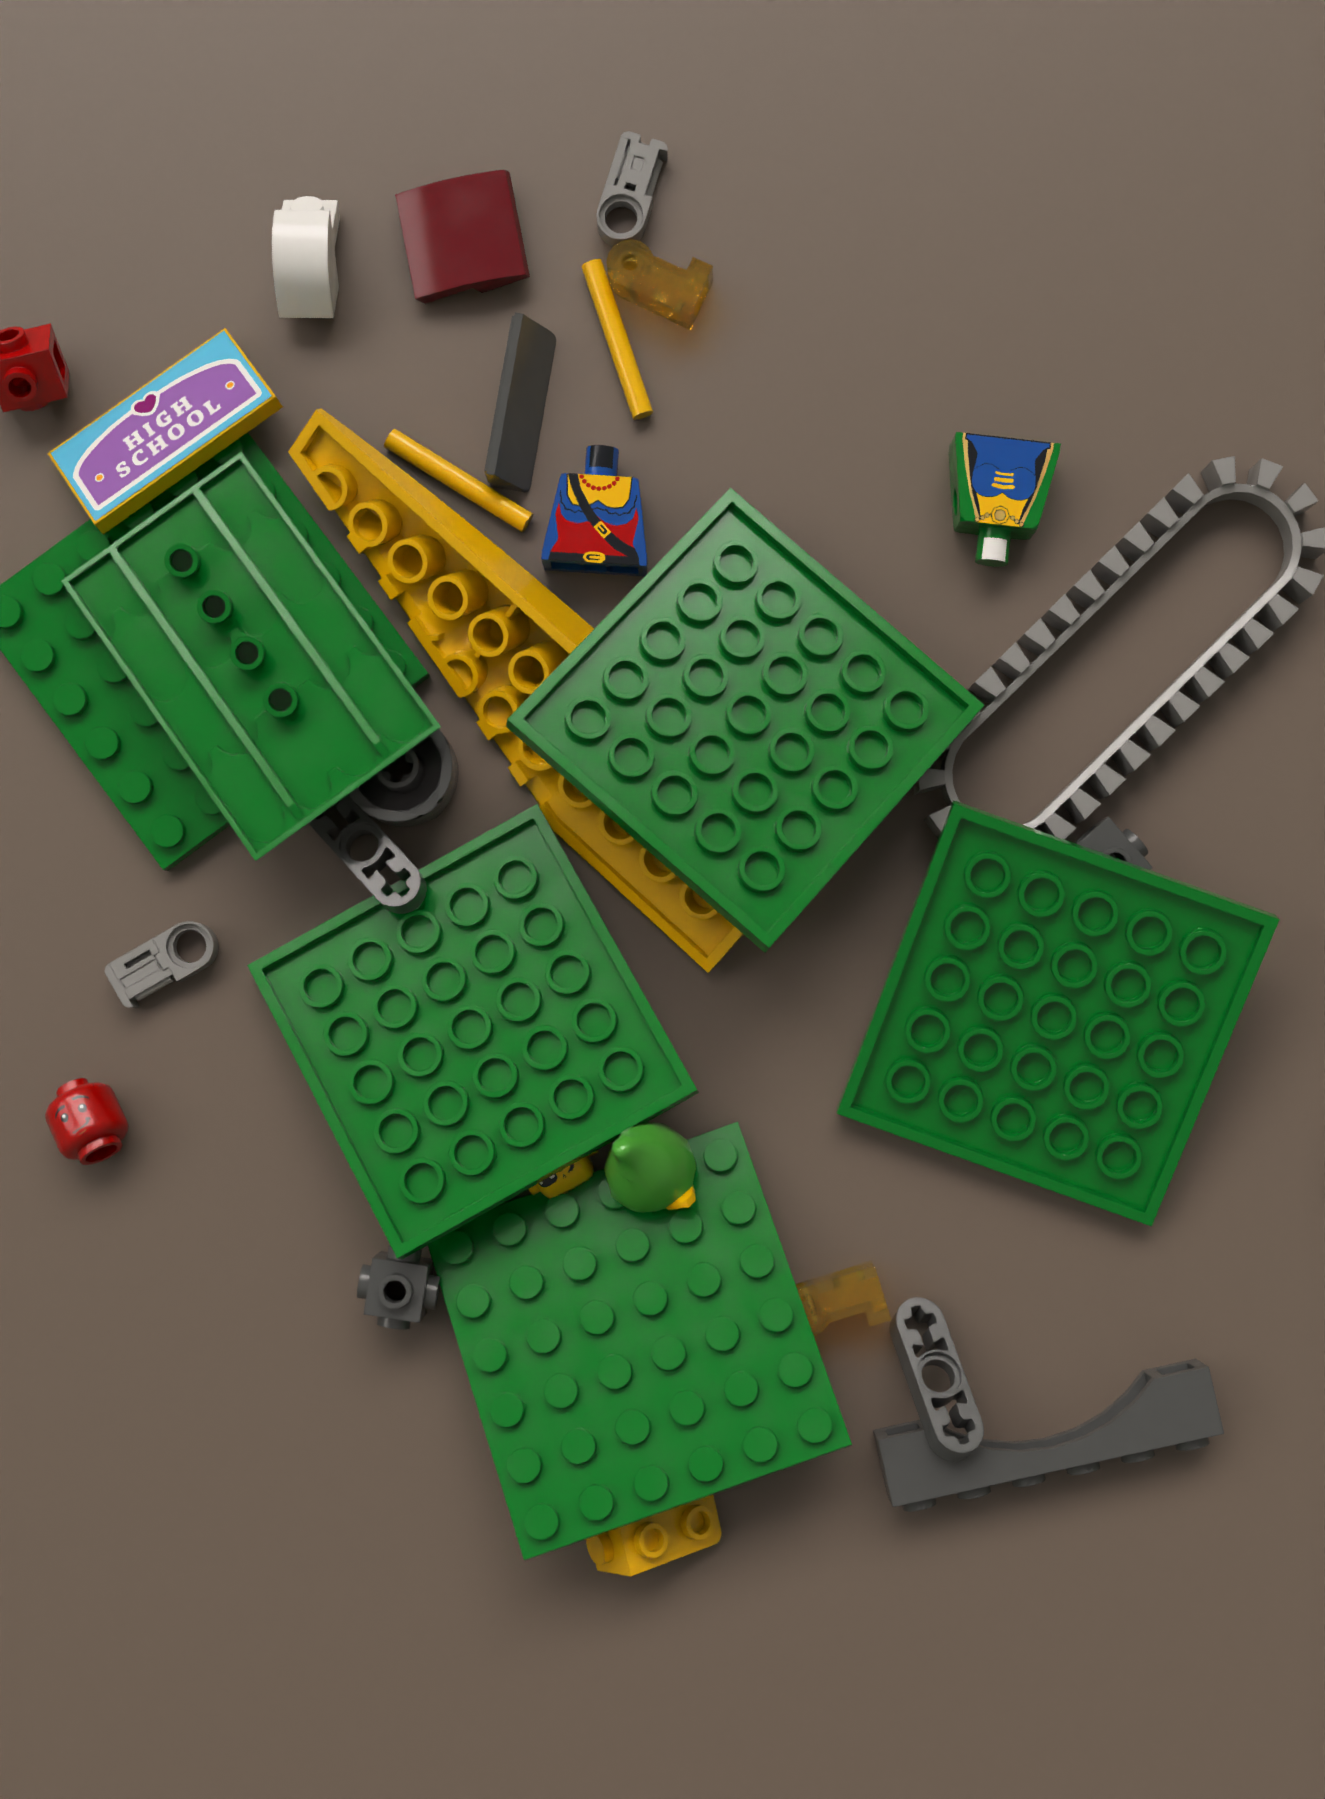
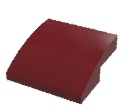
(462, 235)

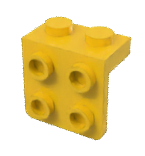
(657, 1539)

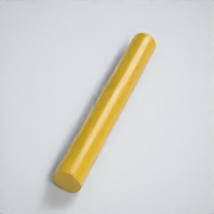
(617, 339)
(458, 480)

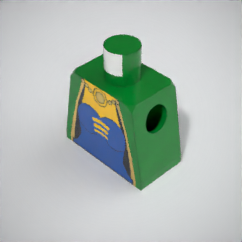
(999, 490)

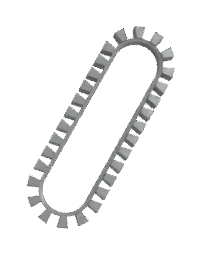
(1199, 681)

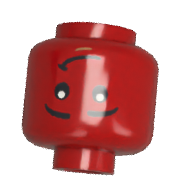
(86, 1121)

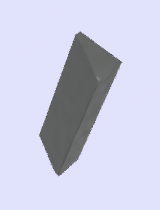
(520, 405)

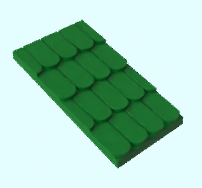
(250, 655)

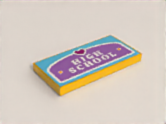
(164, 431)

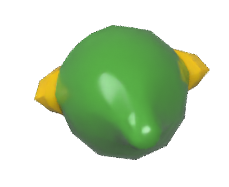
(651, 1169)

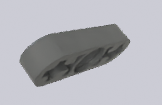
(363, 869)
(965, 1411)

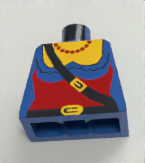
(596, 520)

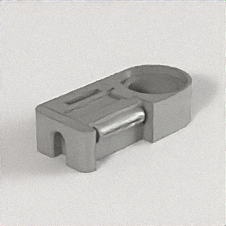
(631, 184)
(157, 963)

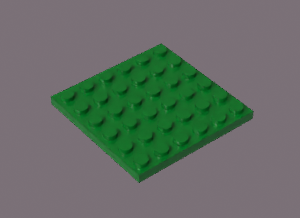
(96, 702)
(745, 718)
(1055, 1013)
(471, 1034)
(635, 1349)

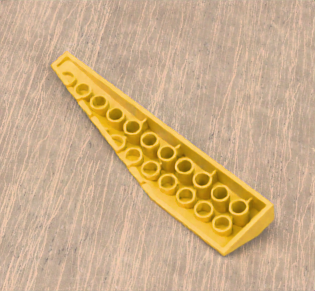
(495, 643)

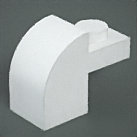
(305, 257)

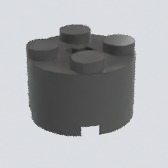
(419, 794)

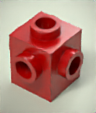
(31, 368)

